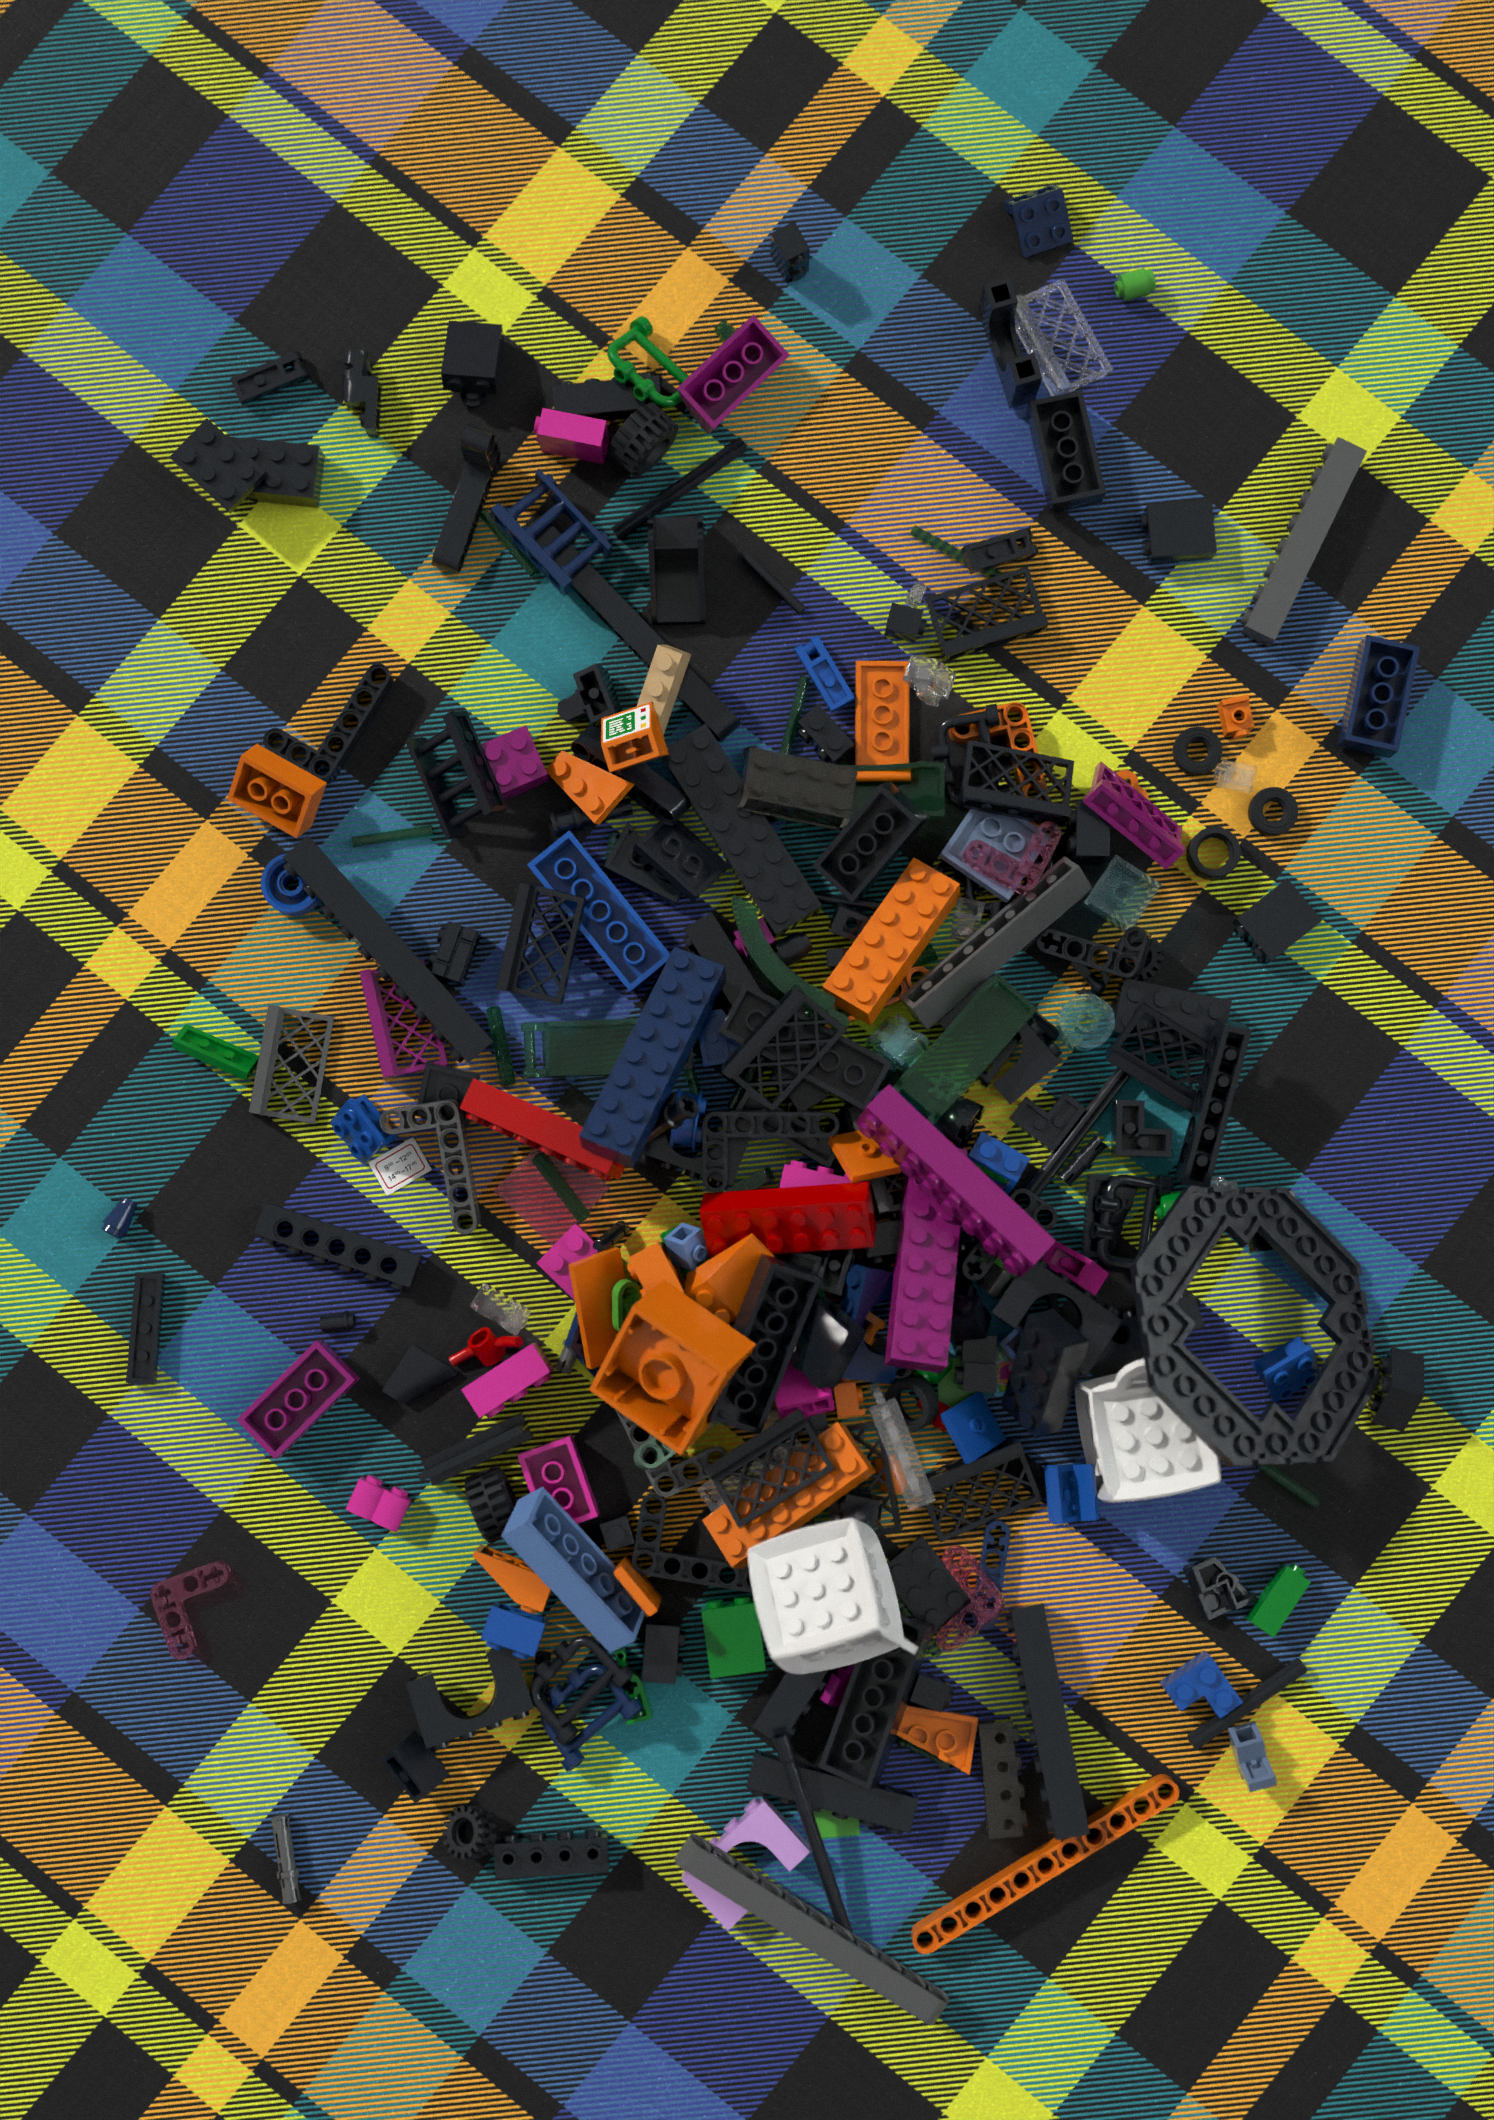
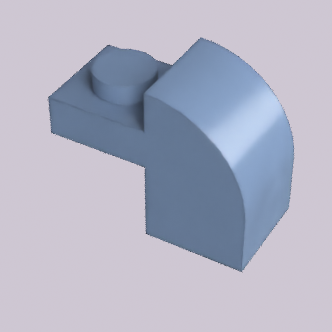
(1251, 1756)

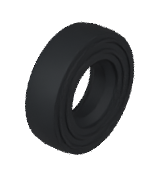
(1203, 735)
(1278, 795)

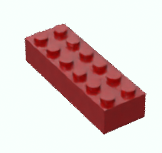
(535, 1127)
(791, 1218)

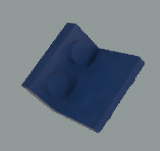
(1040, 219)

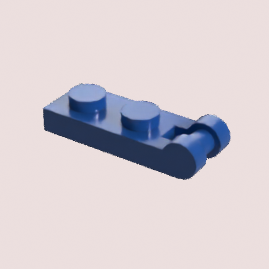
(824, 675)

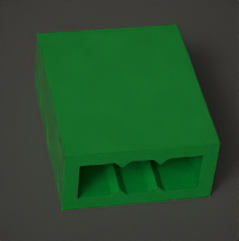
(733, 1637)

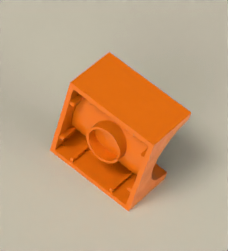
(670, 1366)

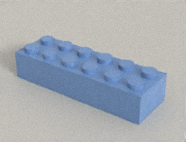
(573, 1569)

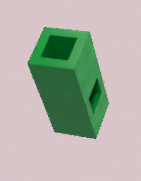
(1278, 1598)

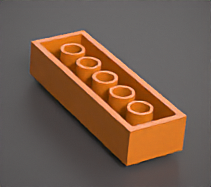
(892, 941)
(851, 1470)

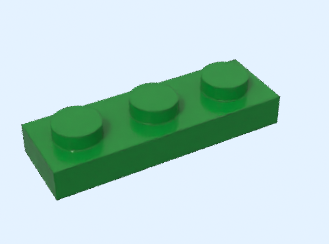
(215, 1052)

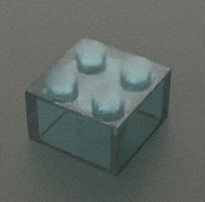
(1121, 894)

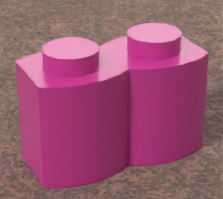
(379, 1503)

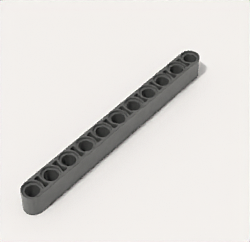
(812, 1929)

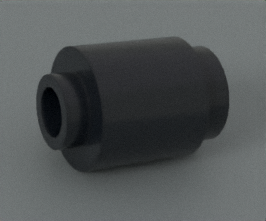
(793, 948)

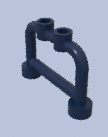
(559, 1695)

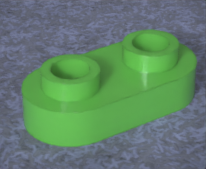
(623, 1303)

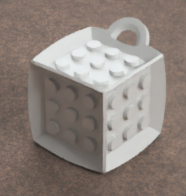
(1138, 1441)
(825, 1597)

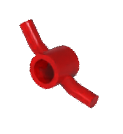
(486, 1347)

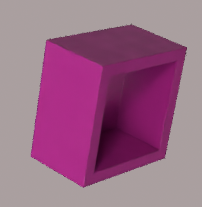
(515, 762)

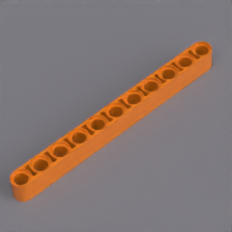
(1036, 1875)

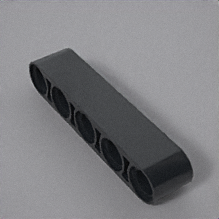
(649, 788)

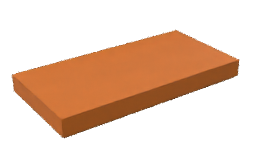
(881, 713)
(592, 1290)

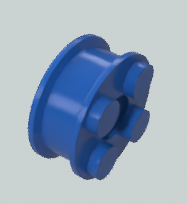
(275, 890)
(690, 1131)

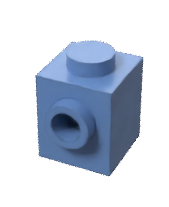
(686, 1246)

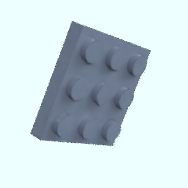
(999, 831)

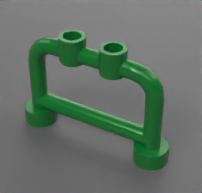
(625, 370)

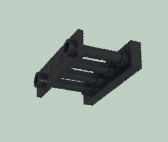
(476, 766)

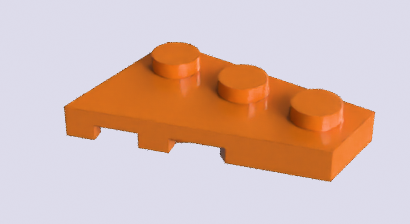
(588, 785)
(942, 1734)

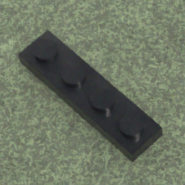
(145, 1328)

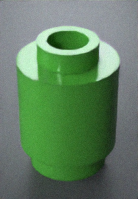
(1135, 284)

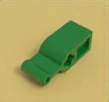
(639, 1689)

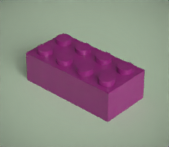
(298, 1399)

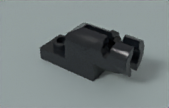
(362, 390)

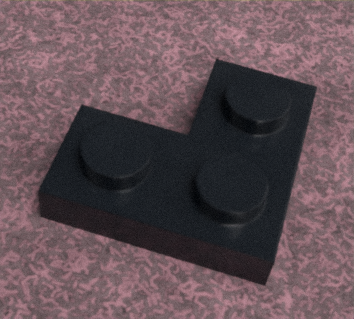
(1048, 1127)

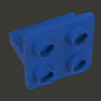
(360, 1128)
(1287, 1368)
(1071, 1493)

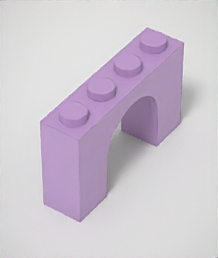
(759, 1824)

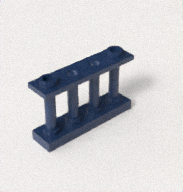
(543, 557)

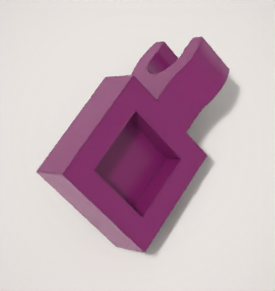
(836, 1686)

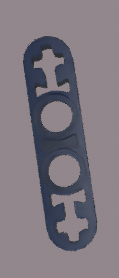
(995, 1574)

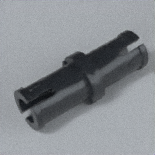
(1082, 1160)

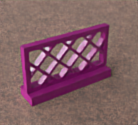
(1135, 816)
(381, 1030)

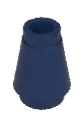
(120, 1218)

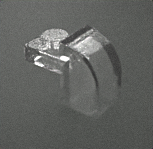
(500, 1308)

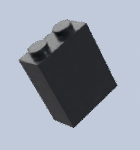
(472, 357)
(1178, 531)
(1276, 922)
(826, 1344)

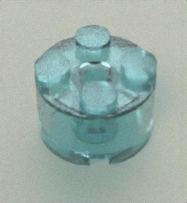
(1093, 1009)
(898, 1043)

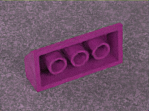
(731, 374)

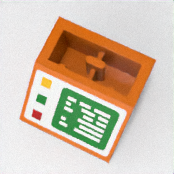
(632, 737)

